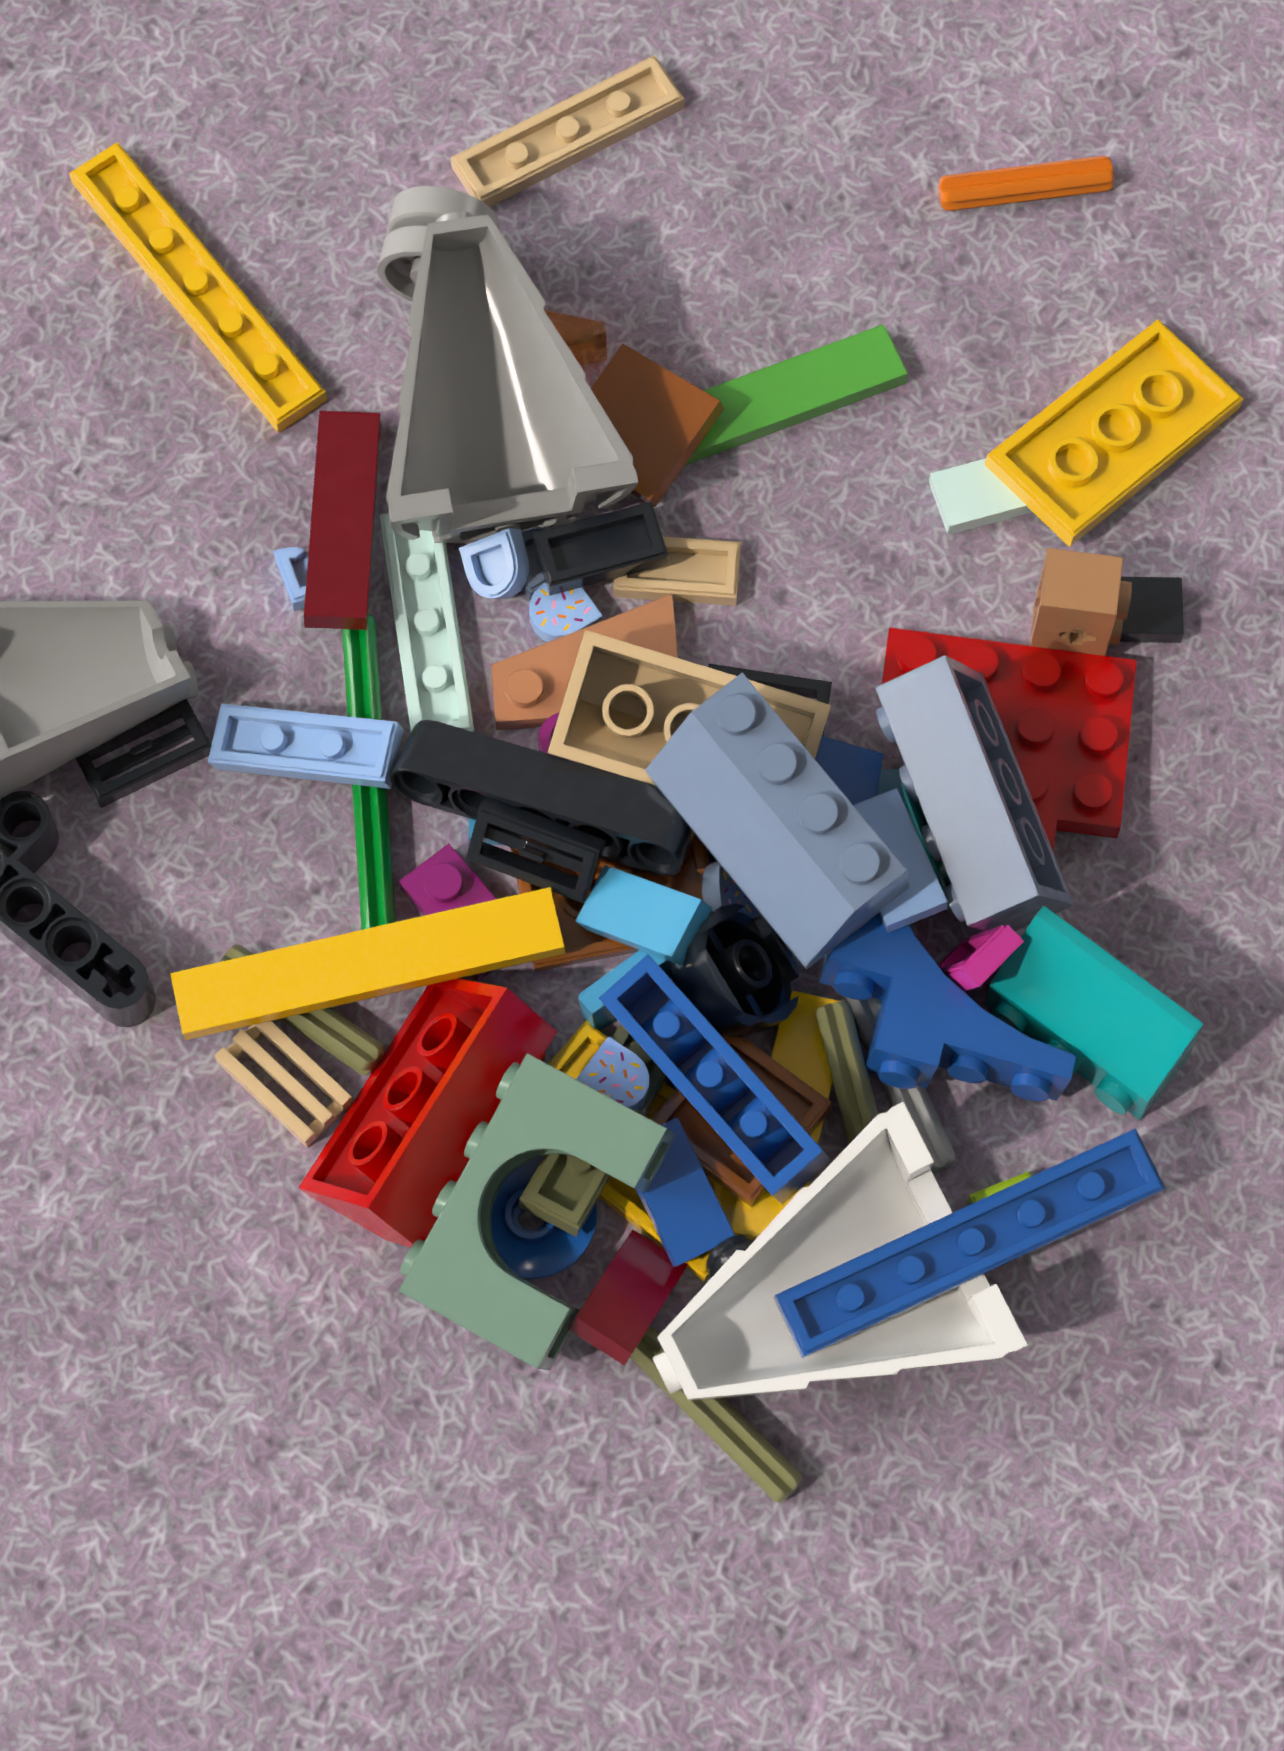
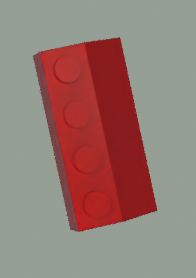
(422, 1106)

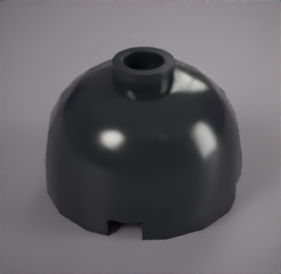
(738, 973)

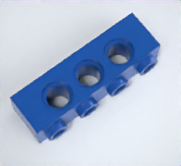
(715, 1079)

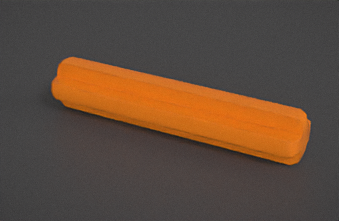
(1026, 183)

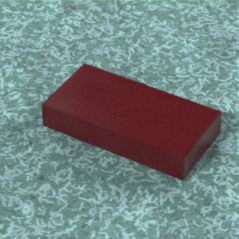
(627, 1298)

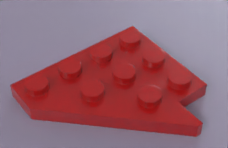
(1061, 715)

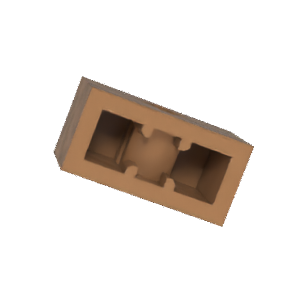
(1080, 602)

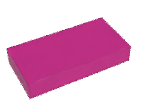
(979, 956)

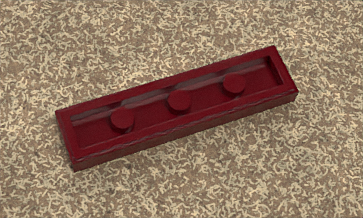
(342, 520)

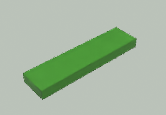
(802, 389)

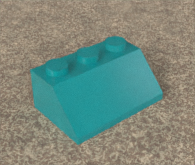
(1095, 1007)

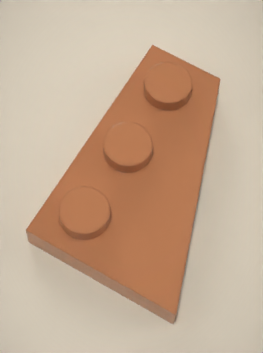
(535, 682)

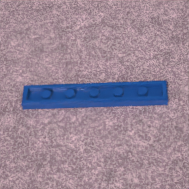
(968, 1243)

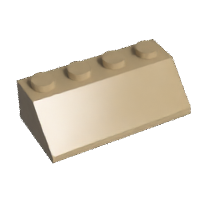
(633, 699)

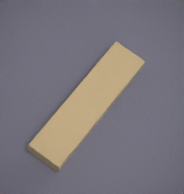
(568, 132)

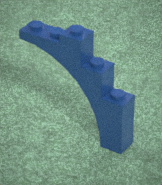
(923, 1013)

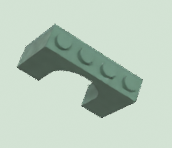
(459, 1263)

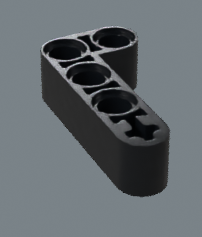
(61, 922)

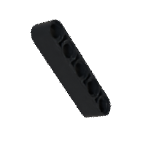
(460, 767)

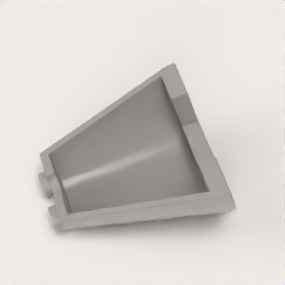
(80, 679)

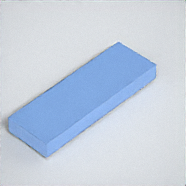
(305, 745)

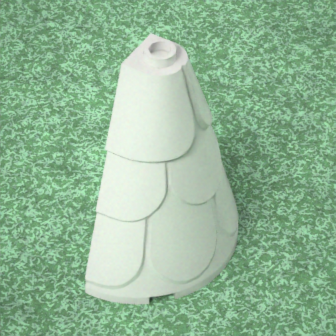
(874, 1192)

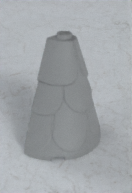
(493, 401)

